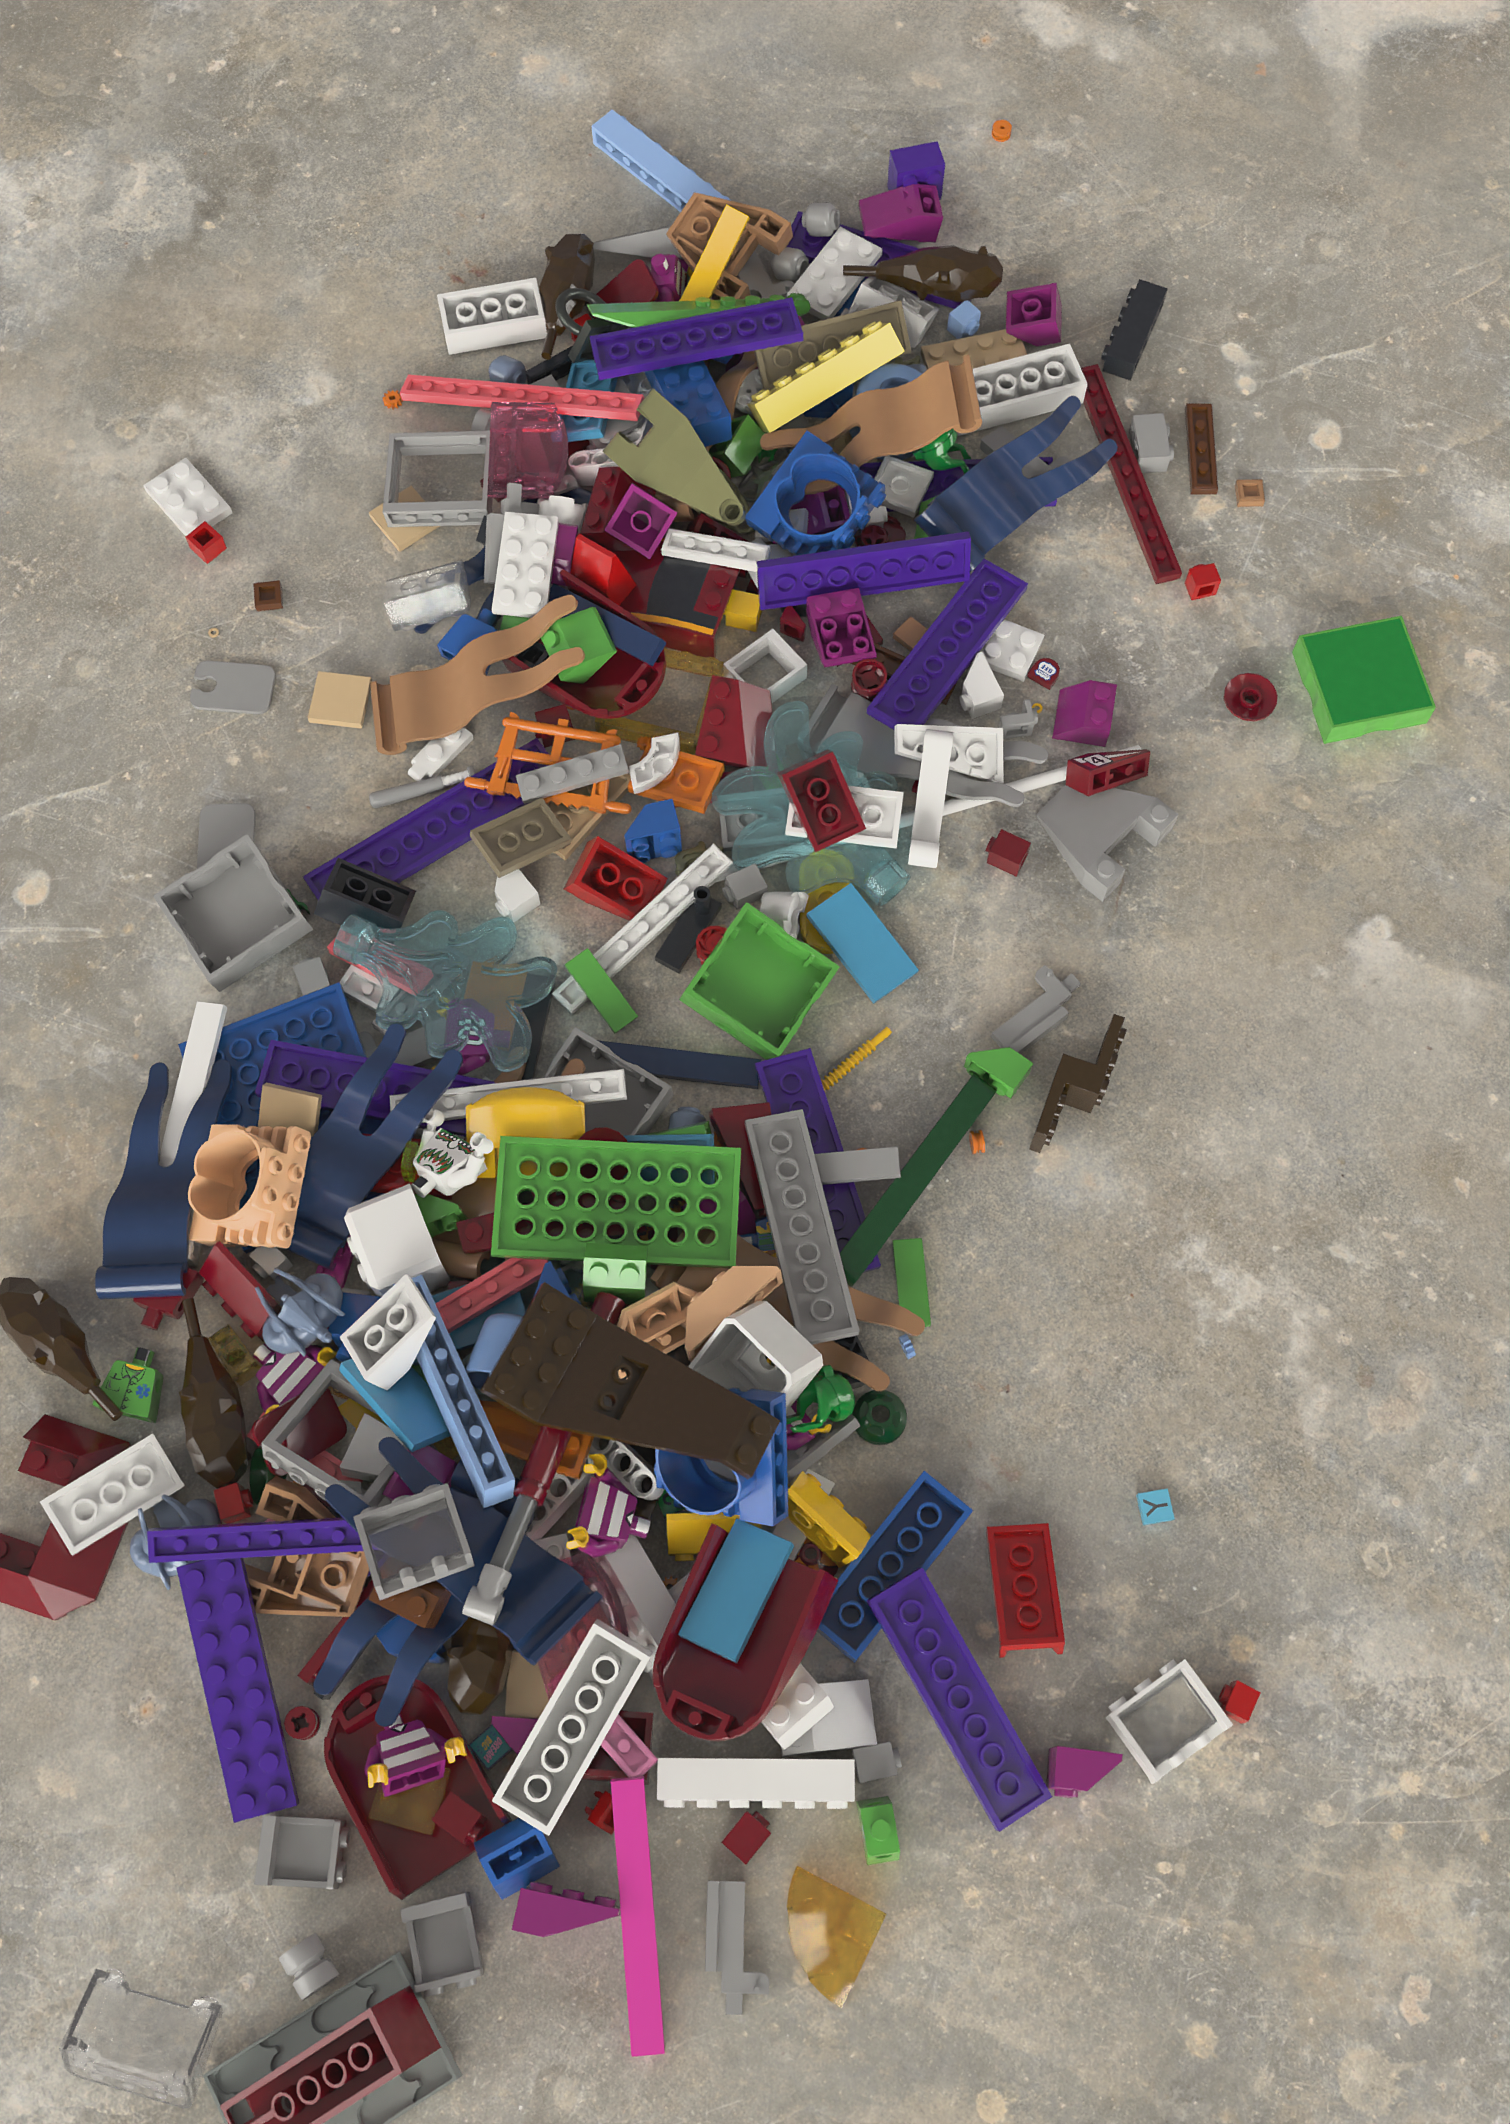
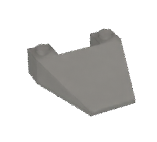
(1093, 825)

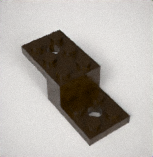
(1079, 1083)

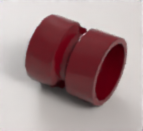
(868, 678)

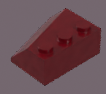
(734, 723)

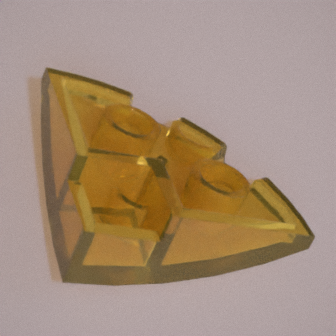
(830, 1933)

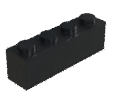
(1134, 329)

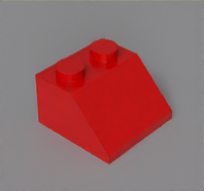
(601, 570)

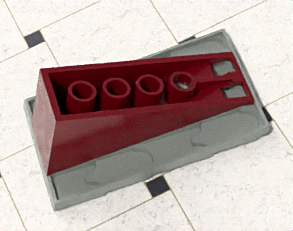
(342, 2061)

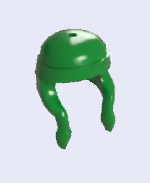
(936, 453)
(833, 1397)

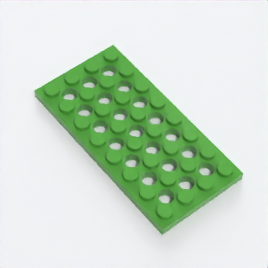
(605, 1156)

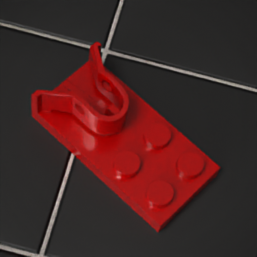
(1025, 1588)

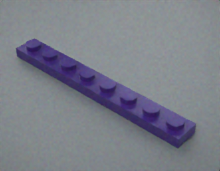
(251, 1540)

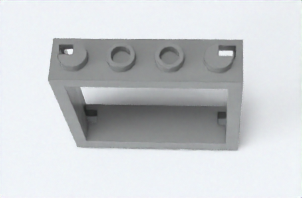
(434, 513)
(300, 1469)

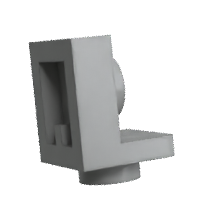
(1019, 724)

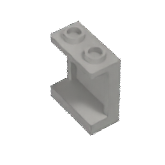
(302, 1852)
(443, 1943)

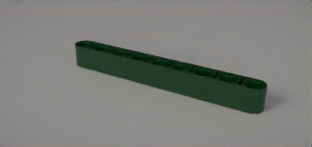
(914, 1177)

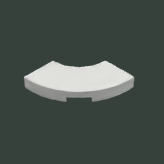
(656, 764)

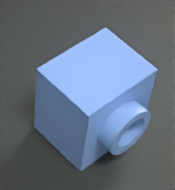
(964, 320)

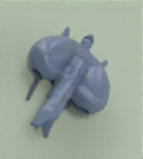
(303, 1314)
(194, 1513)

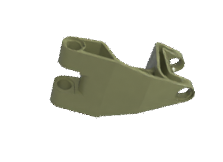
(679, 465)

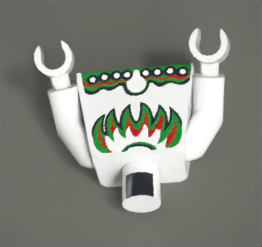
(446, 1160)

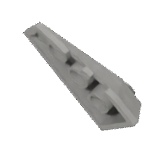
(642, 243)

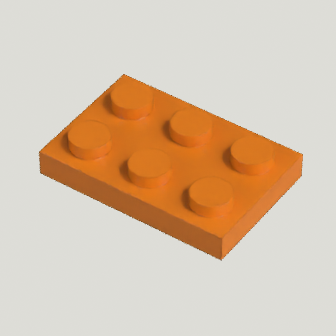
(688, 783)

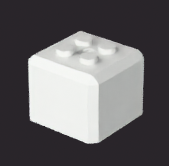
(393, 1241)
(738, 1350)

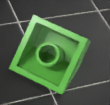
(742, 448)
(585, 631)
(615, 1270)

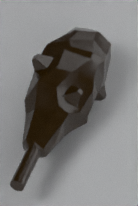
(567, 267)
(939, 271)
(50, 1338)
(211, 1411)
(477, 1666)

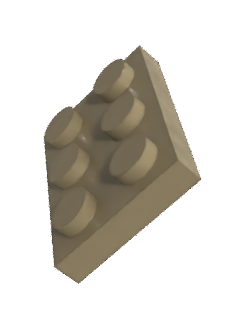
(520, 837)

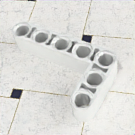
(587, 462)
(930, 798)
(631, 1478)

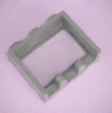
(413, 1540)

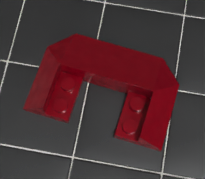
(47, 1576)

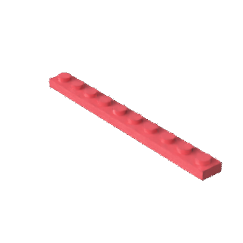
(481, 394)

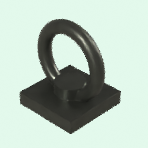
(582, 348)

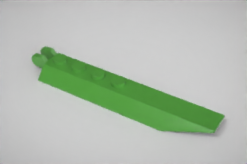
(656, 312)

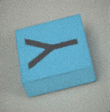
(1155, 1507)

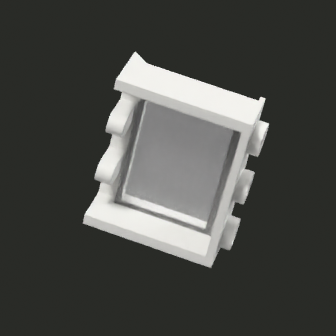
(1167, 1719)

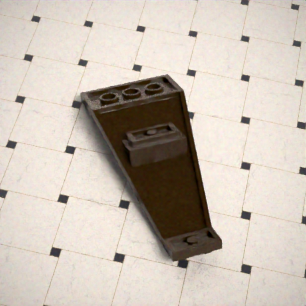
(570, 1359)

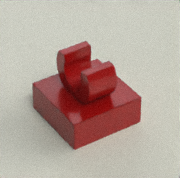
(602, 1813)

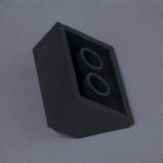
(365, 894)

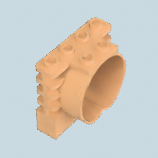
(221, 1184)

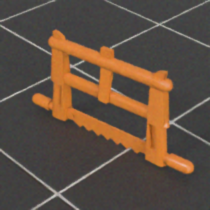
(506, 753)

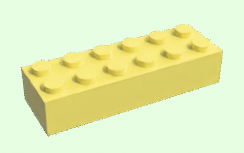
(825, 377)

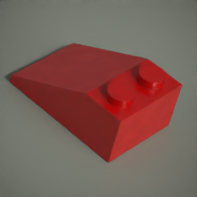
(613, 880)

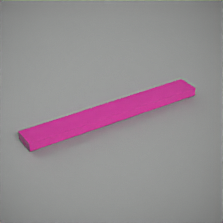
(637, 1916)

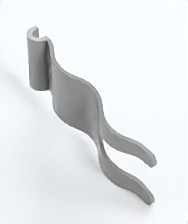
(878, 754)

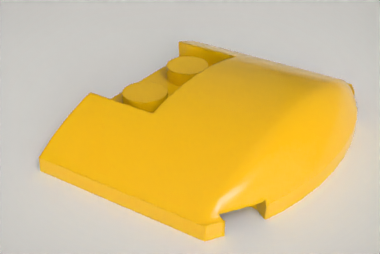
(525, 1113)

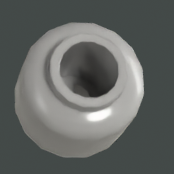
(821, 219)
(789, 264)

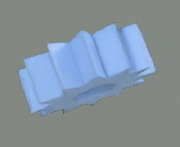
(907, 1346)

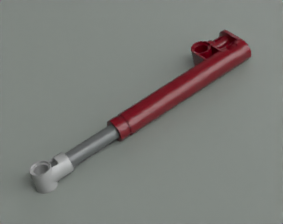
(536, 1478)

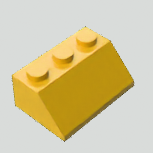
(825, 1520)
(688, 1531)

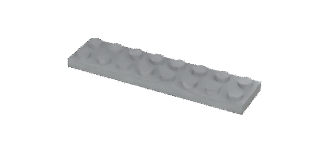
(801, 1227)

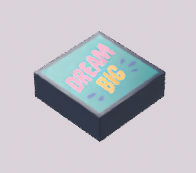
(490, 1747)

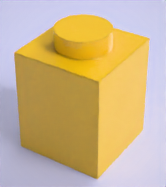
(743, 611)

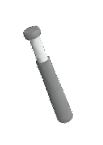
(411, 790)

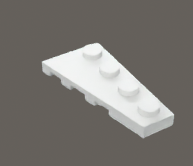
(973, 751)

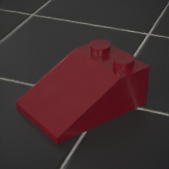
(821, 800)

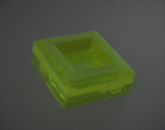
(407, 1167)

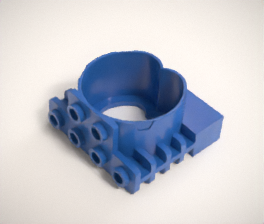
(809, 462)
(755, 1499)

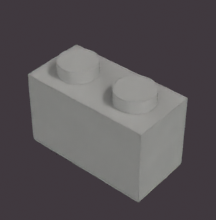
(1150, 442)

